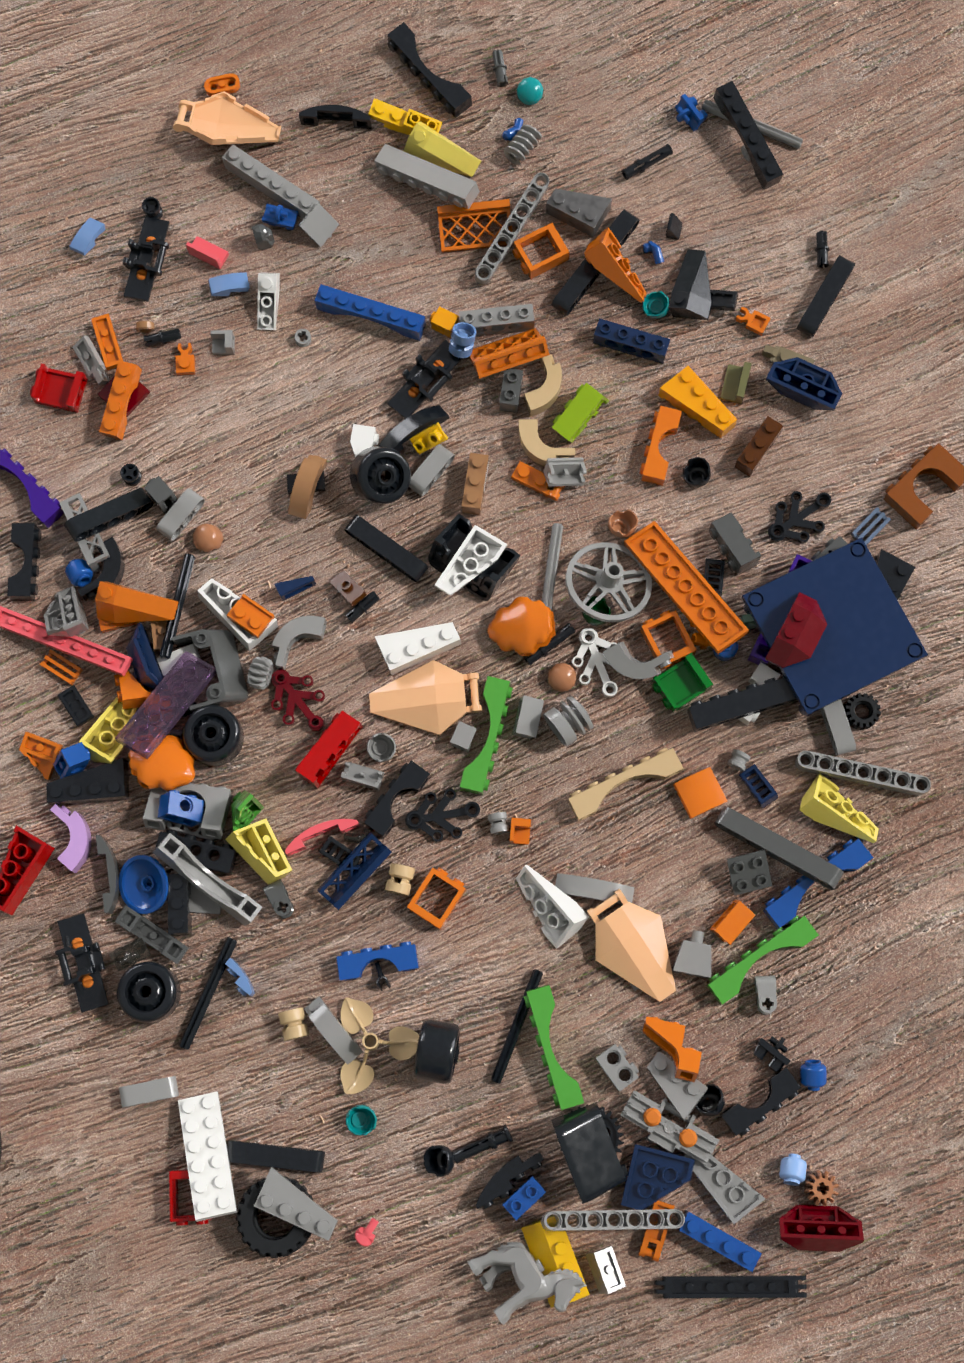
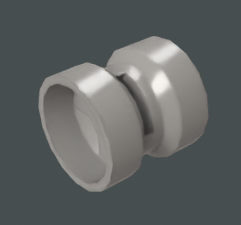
(498, 823)

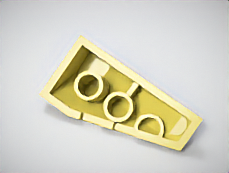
(101, 736)

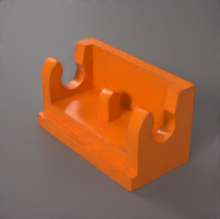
(732, 922)

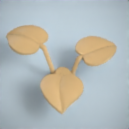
(356, 1016)

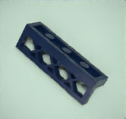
(359, 875)

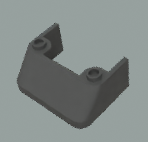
(232, 684)

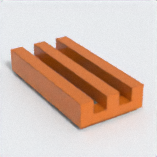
(48, 658)

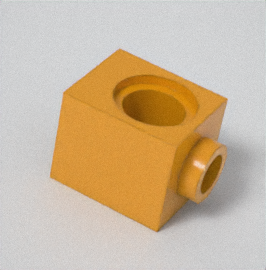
(443, 321)

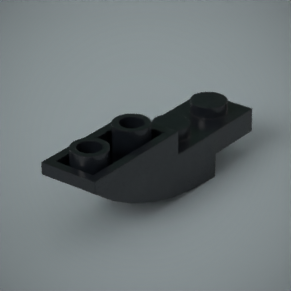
(500, 1182)

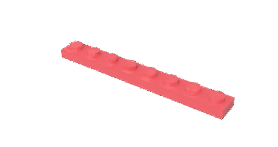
(73, 646)

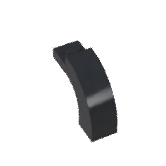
(112, 570)

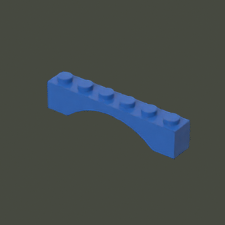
(344, 303)
(785, 908)

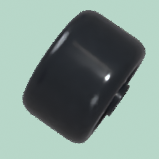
(367, 470)
(223, 746)
(164, 992)
(437, 1051)

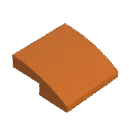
(700, 792)

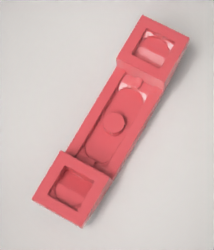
(298, 845)

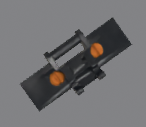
(141, 256)
(420, 377)
(89, 961)

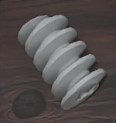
(522, 143)

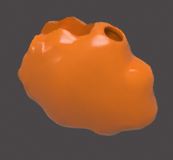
(522, 626)
(167, 766)

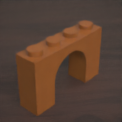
(902, 495)

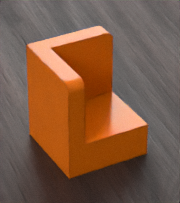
(520, 831)

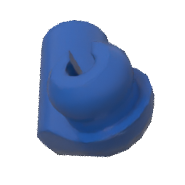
(511, 132)
(655, 250)

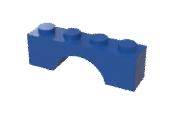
(352, 965)
(720, 1241)

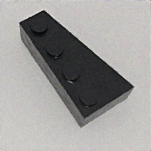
(894, 571)
(93, 785)

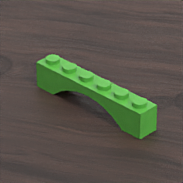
(476, 773)
(729, 983)
(566, 1088)

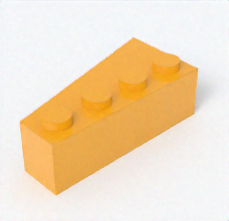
(698, 402)

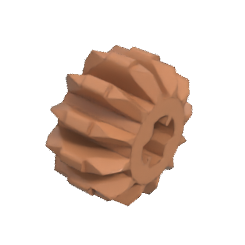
(824, 1180)

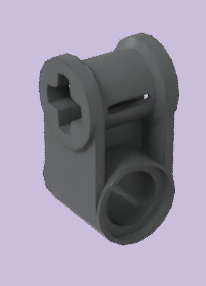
(277, 897)

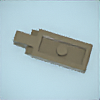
(779, 354)

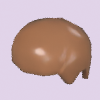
(623, 523)
(207, 537)
(562, 677)

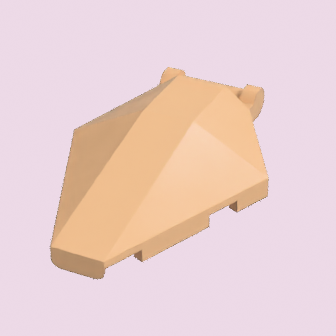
(225, 121)
(427, 698)
(633, 946)

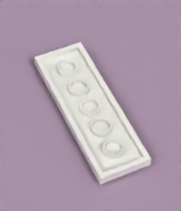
(207, 1156)

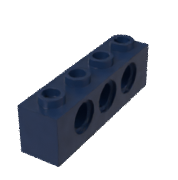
(631, 341)

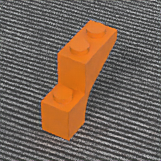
(131, 691)
(670, 1038)

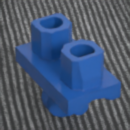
(689, 113)
(280, 216)

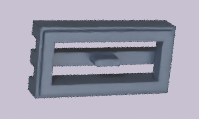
(881, 515)

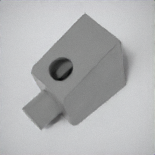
(694, 957)

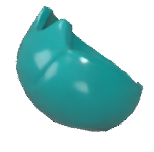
(530, 91)
(656, 305)
(361, 1120)

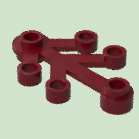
(296, 696)

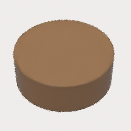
(145, 326)

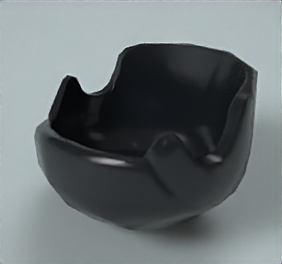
(697, 472)
(711, 1102)
(439, 1160)

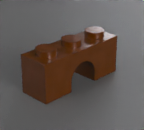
(758, 446)

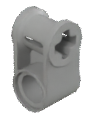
(765, 990)

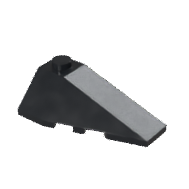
(691, 290)

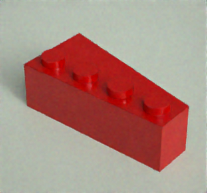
(21, 867)

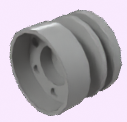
(570, 719)

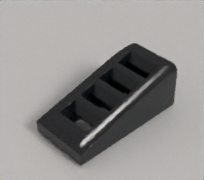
(720, 576)
(326, 843)

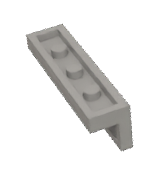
(84, 544)

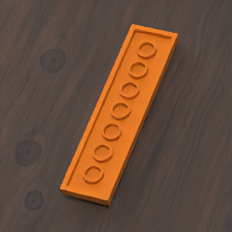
(686, 587)

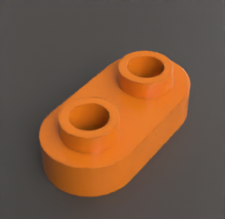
(222, 84)

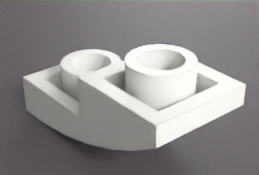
(166, 665)

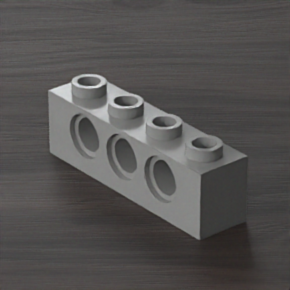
(500, 319)

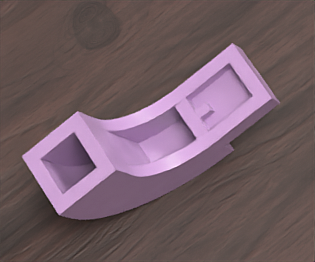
(80, 838)

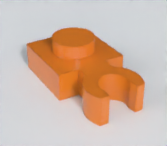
(755, 322)
(185, 362)

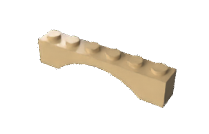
(661, 766)

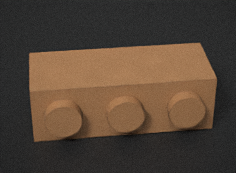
(475, 483)

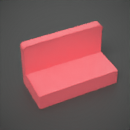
(207, 252)

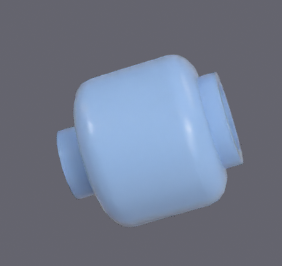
(793, 1170)

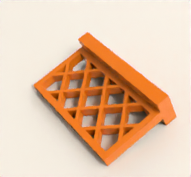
(476, 210)
(509, 353)

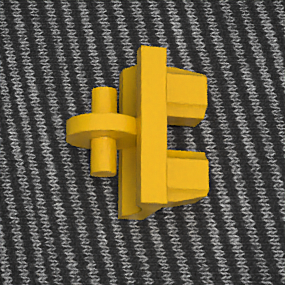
(428, 438)

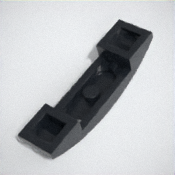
(335, 112)
(413, 425)

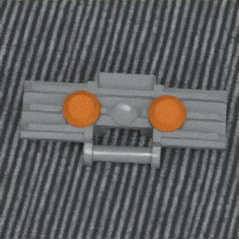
(666, 1133)

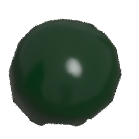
(600, 607)

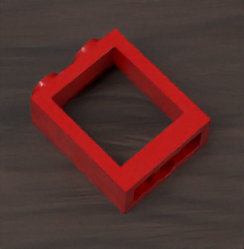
(174, 1175)

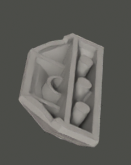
(66, 614)

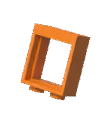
(547, 264)
(664, 617)
(441, 874)

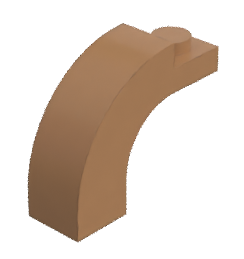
(305, 485)

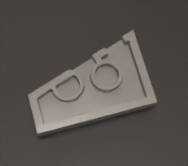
(681, 1093)

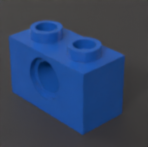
(72, 760)
(170, 809)
(524, 1197)

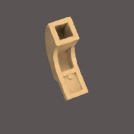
(544, 397)
(535, 448)

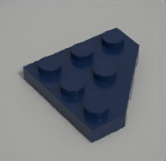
(654, 1176)

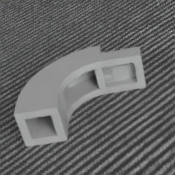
(294, 630)
(625, 664)
(332, 1030)

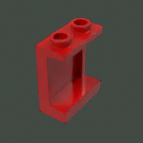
(58, 388)

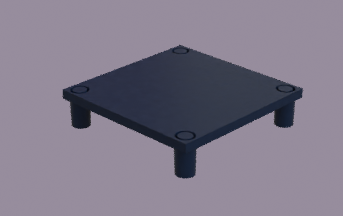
(864, 630)

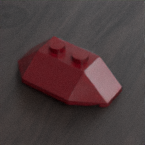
(798, 633)
(820, 1228)

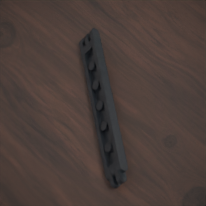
(732, 1286)

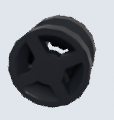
(128, 471)

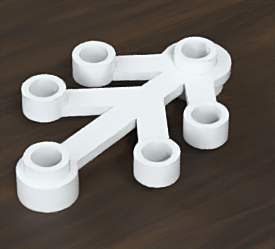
(596, 659)

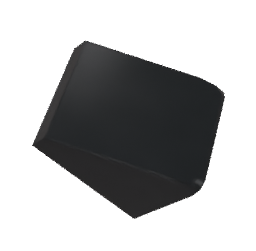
(674, 227)

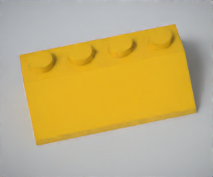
(553, 1251)

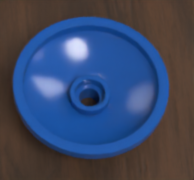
(136, 884)

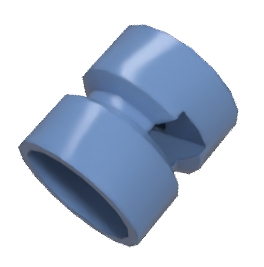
(462, 340)

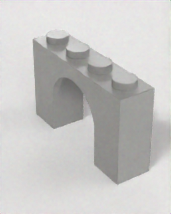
(216, 803)

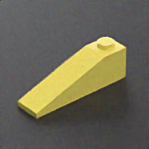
(439, 150)
(829, 807)

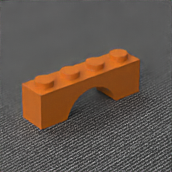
(124, 382)
(656, 466)

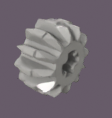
(260, 672)

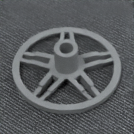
(608, 580)

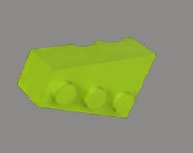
(579, 412)

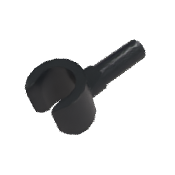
(381, 978)

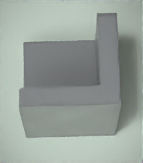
(223, 342)
(463, 736)

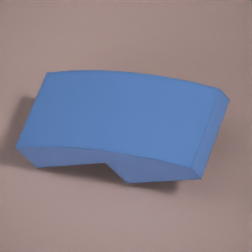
(86, 236)
(227, 283)
(243, 982)

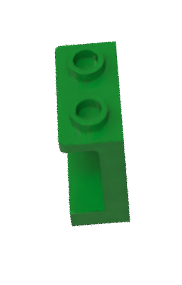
(681, 683)

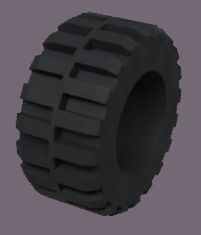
(256, 1237)

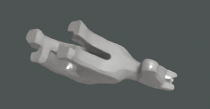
(528, 1276)

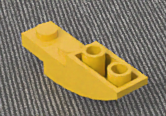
(399, 119)

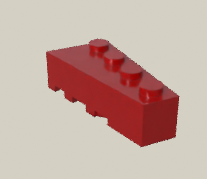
(328, 749)

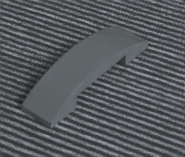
(109, 899)
(152, 934)

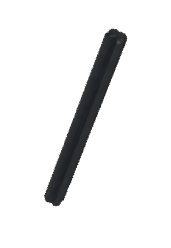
(180, 594)
(207, 993)
(515, 1030)

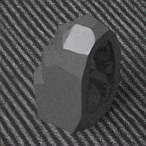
(263, 236)

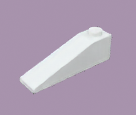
(472, 558)
(556, 910)

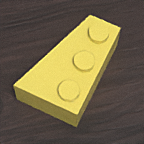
(260, 850)

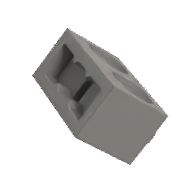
(613, 1070)

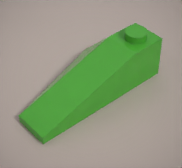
(244, 809)

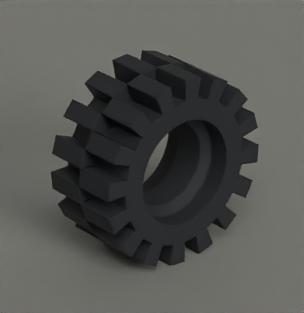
(871, 704)

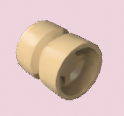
(402, 873)
(293, 1024)

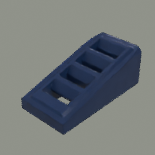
(293, 587)
(753, 789)

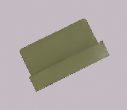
(735, 382)

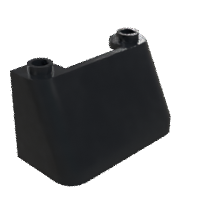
(447, 545)
(589, 1151)

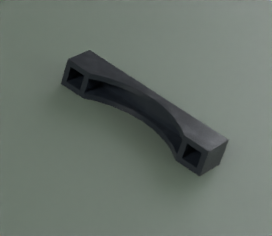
(450, 94)
(761, 157)

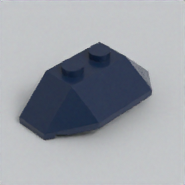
(805, 383)
(144, 659)

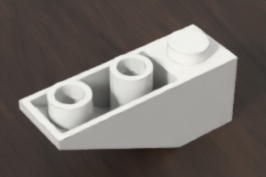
(268, 300)
(363, 438)

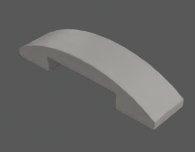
(591, 888)

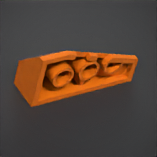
(607, 259)
(126, 605)

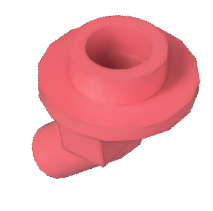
(365, 1236)

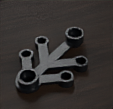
(796, 518)
(439, 815)

